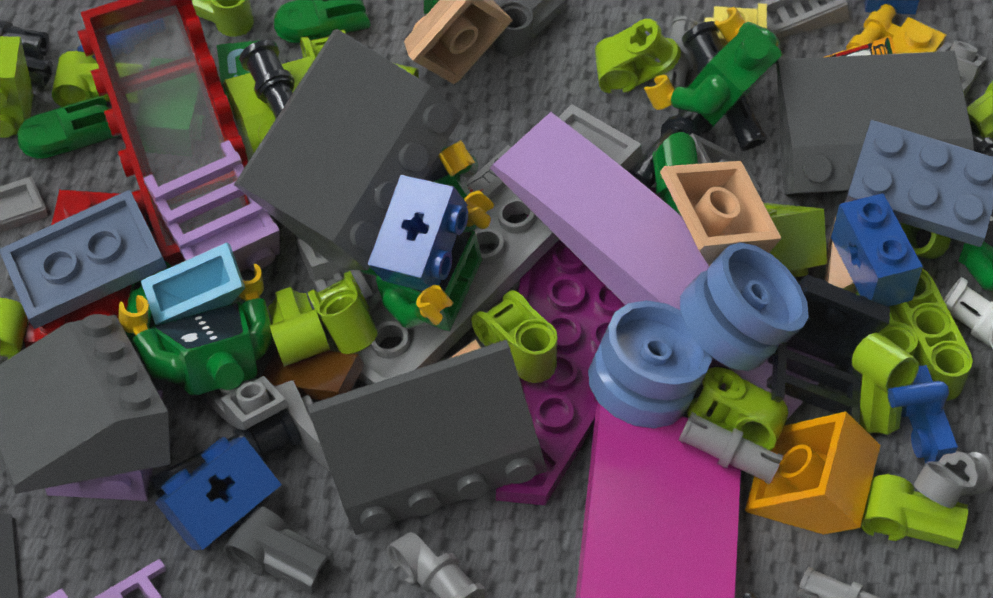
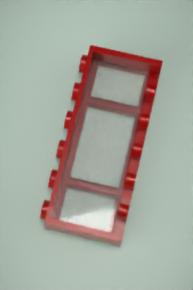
(162, 103)

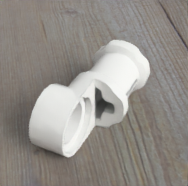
(980, 323)

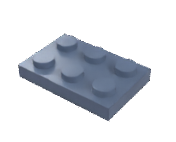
(926, 182)
(82, 259)

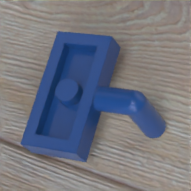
(924, 406)

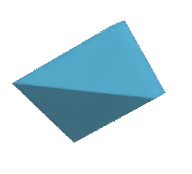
(194, 285)

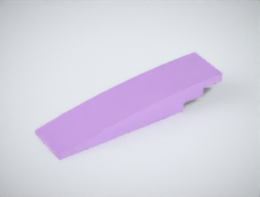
(611, 223)

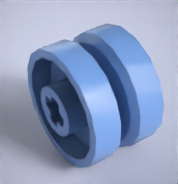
(743, 307)
(647, 365)

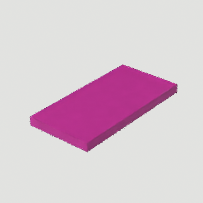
(656, 516)

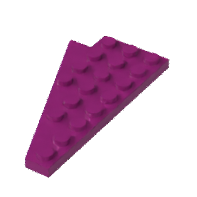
(564, 404)

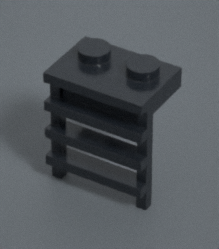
(832, 332)

